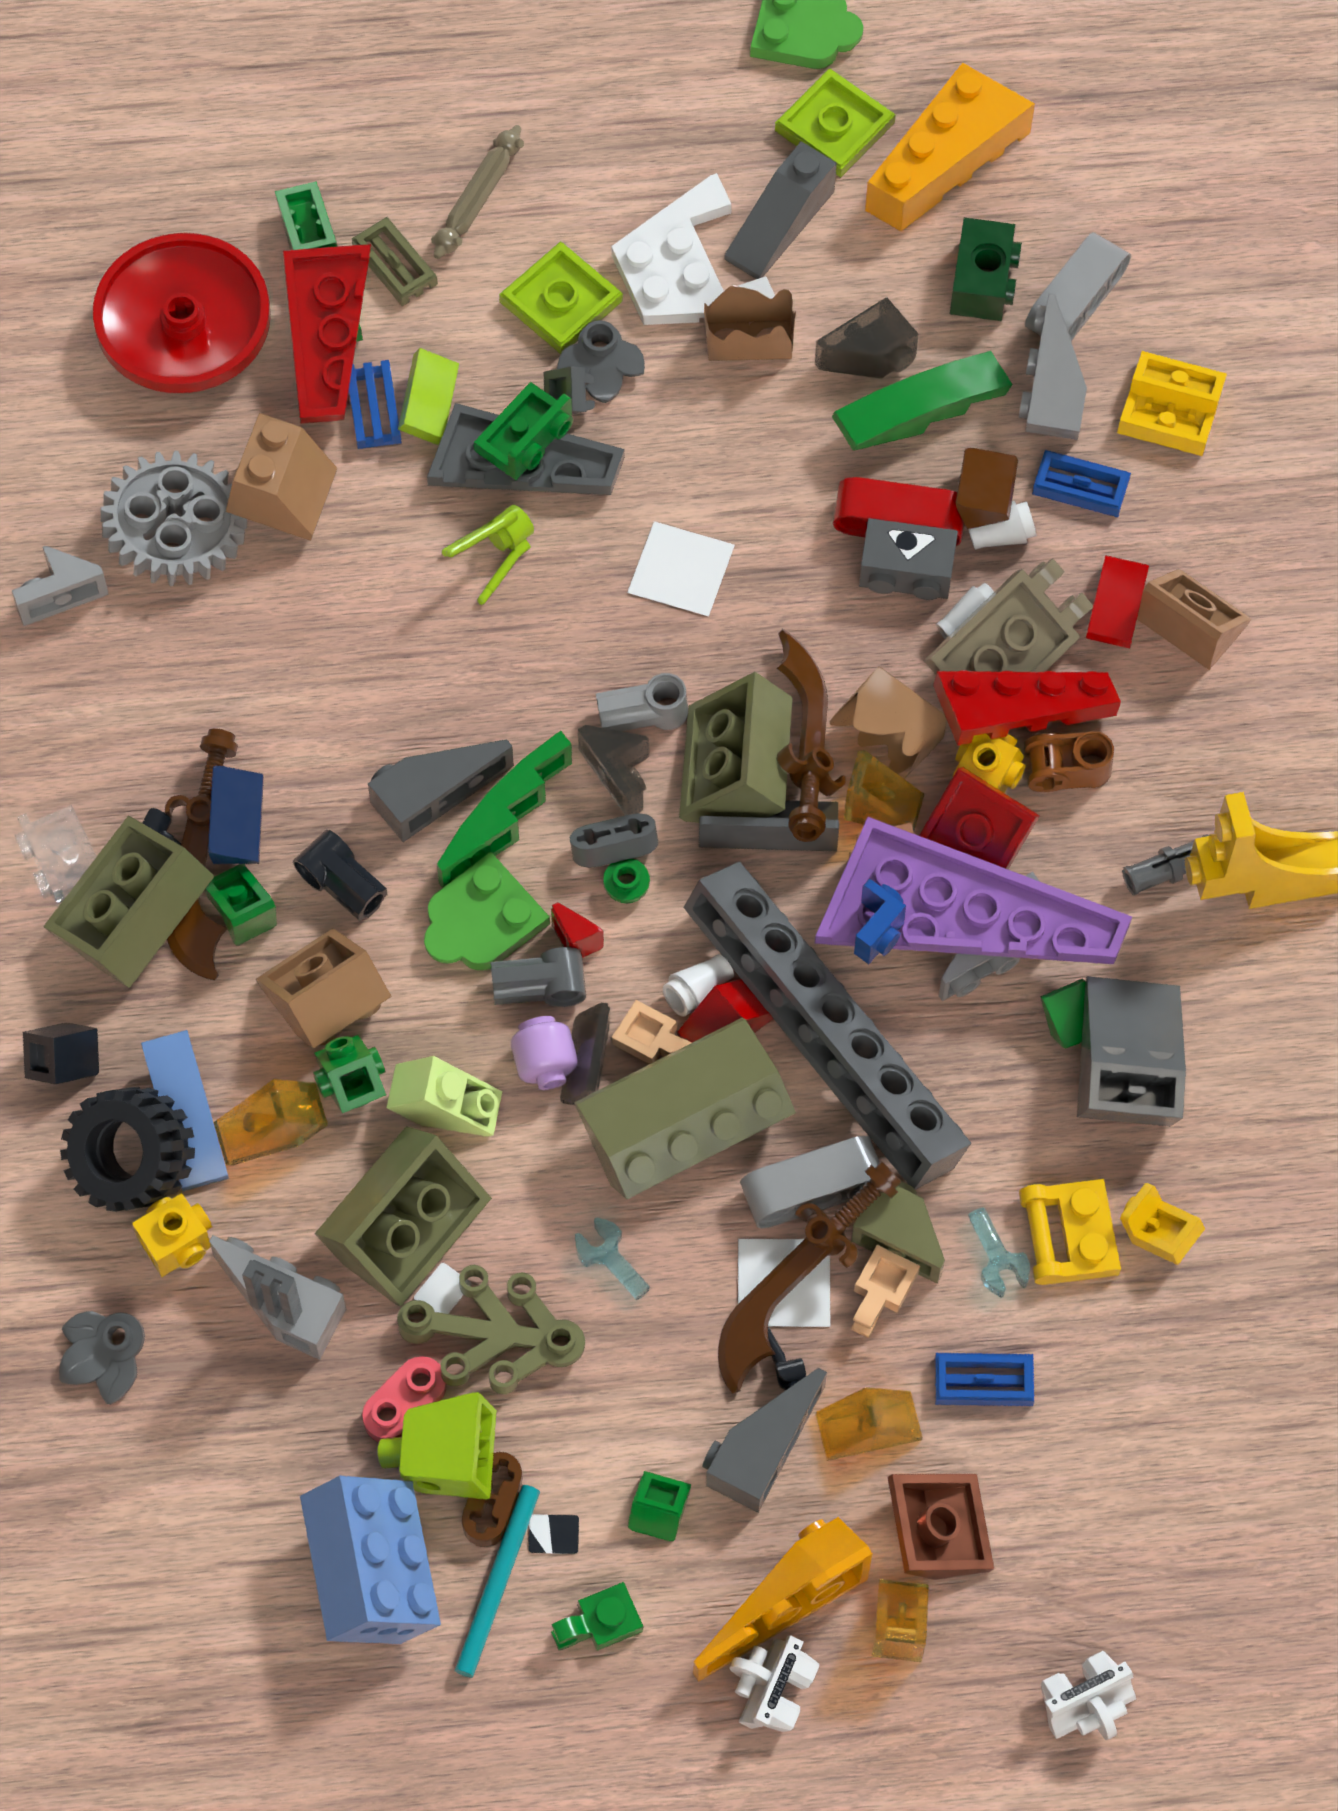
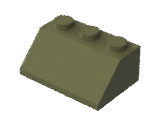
(734, 751)
(129, 901)
(404, 1214)

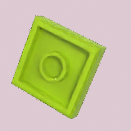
(836, 120)
(560, 297)

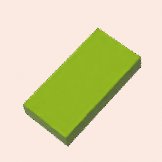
(428, 396)

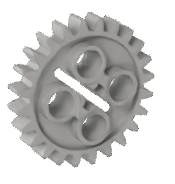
(171, 518)

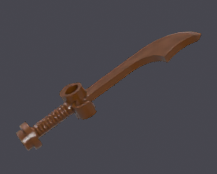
(814, 763)
(197, 935)
(745, 1332)

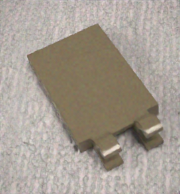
(1014, 627)

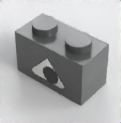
(908, 559)

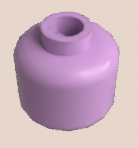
(544, 1052)

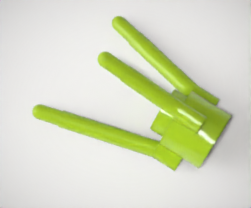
(505, 531)

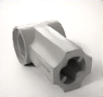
(638, 705)

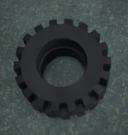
(92, 1148)

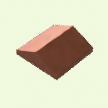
(940, 1525)

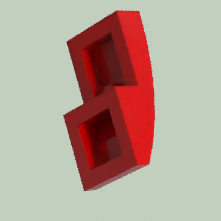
(1117, 601)

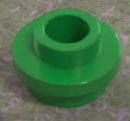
(626, 892)

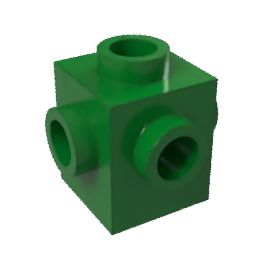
(349, 1073)

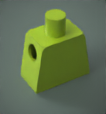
(445, 1447)

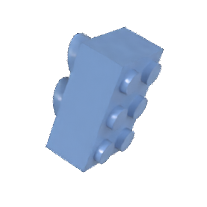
(369, 1560)

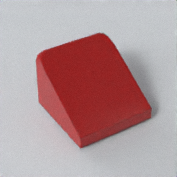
(576, 930)

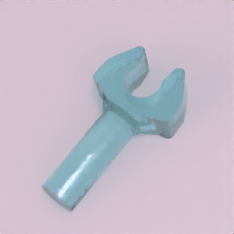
(610, 1256)
(998, 1256)

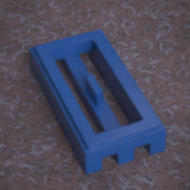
(368, 374)
(1080, 490)
(984, 1397)

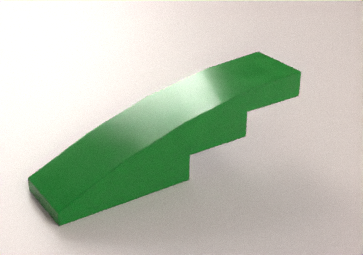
(306, 220)
(923, 398)
(495, 819)

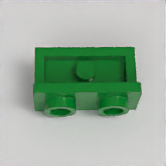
(524, 430)

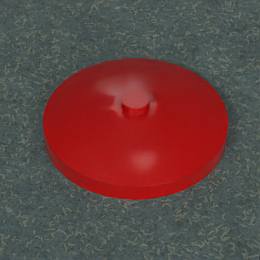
(181, 313)

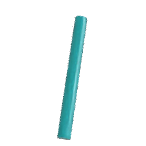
(497, 1581)

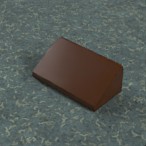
(986, 487)

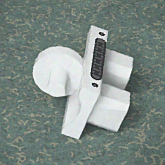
(769, 1676)
(1091, 1703)

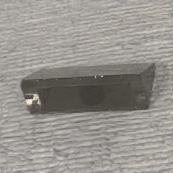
(590, 1041)

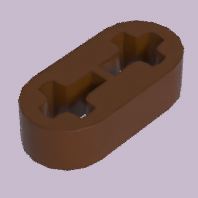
(503, 1504)

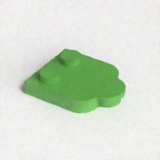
(805, 32)
(482, 917)

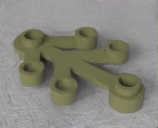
(497, 1334)

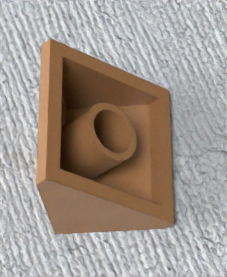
(1191, 616)

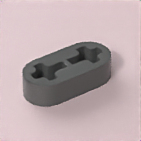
(614, 840)

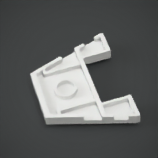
(667, 263)

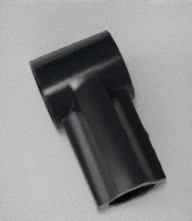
(332, 867)

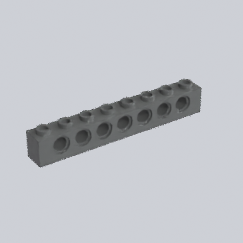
(827, 1025)

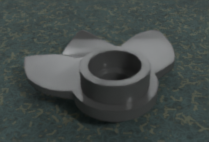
(604, 363)
(97, 1357)

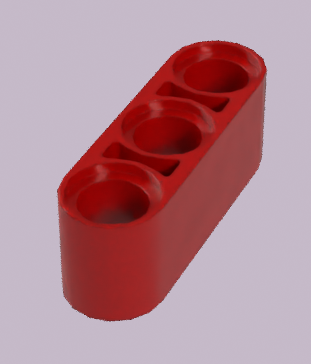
(895, 502)

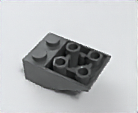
(1132, 1053)

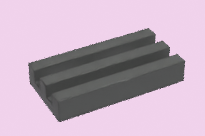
(263, 1285)

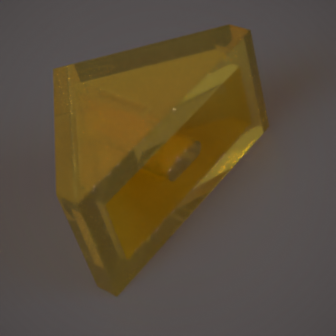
(880, 794)
(868, 1422)
(900, 1620)

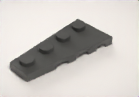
(567, 465)

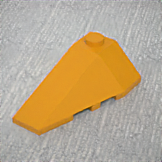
(809, 1576)

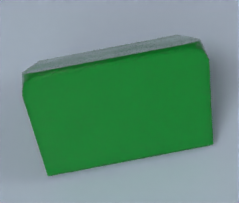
(1065, 1013)
(658, 1506)

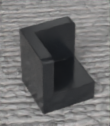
(61, 1053)

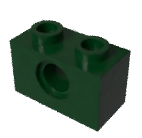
(983, 292)

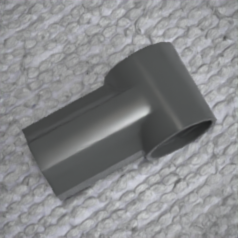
(552, 978)

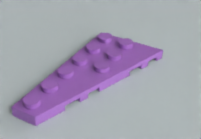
(967, 904)

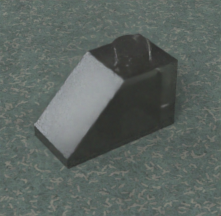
(869, 343)

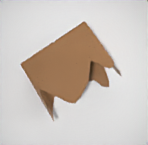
(735, 310)
(895, 717)

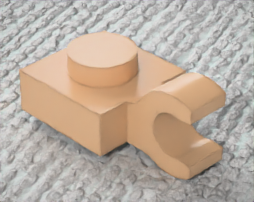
(647, 1034)
(883, 1284)

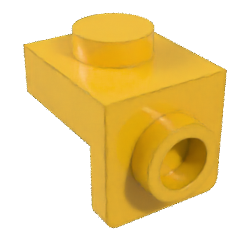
(1159, 1225)

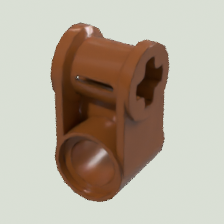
(1065, 761)

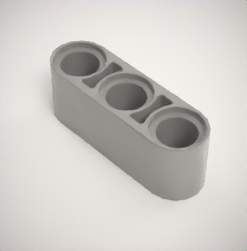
(1084, 282)
(817, 1177)

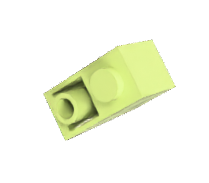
(443, 1097)

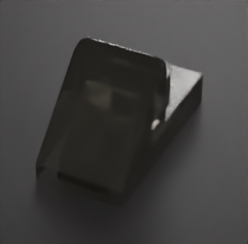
(613, 759)

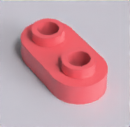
(402, 1394)

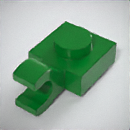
(604, 1618)

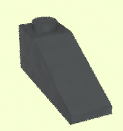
(783, 210)
(433, 783)
(759, 1445)

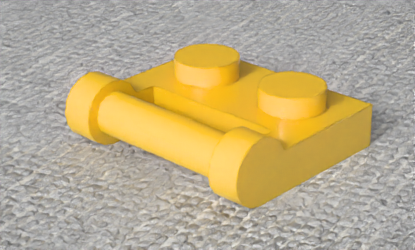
(1085, 1230)

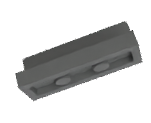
(767, 833)

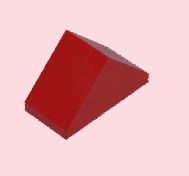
(723, 1006)

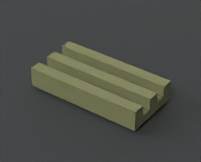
(412, 285)

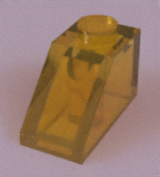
(271, 1121)

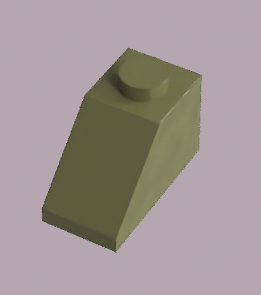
(902, 1228)

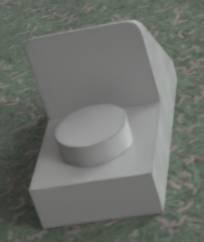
(69, 586)

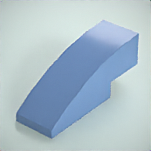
(177, 1075)

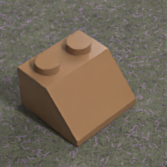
(281, 478)
(325, 988)

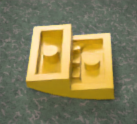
(1171, 403)

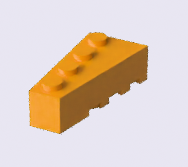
(950, 140)

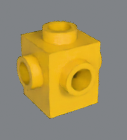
(1005, 769)
(173, 1233)

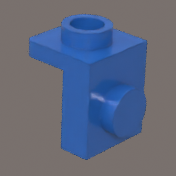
(881, 930)

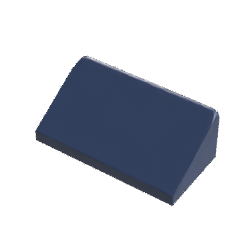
(235, 816)

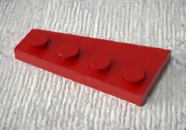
(324, 315)
(1008, 700)

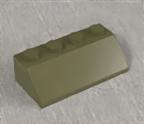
(684, 1108)

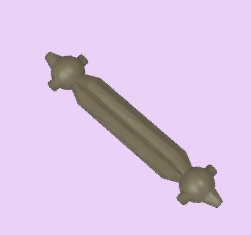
(477, 192)

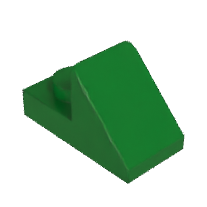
(242, 903)

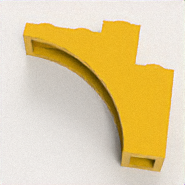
(1261, 860)

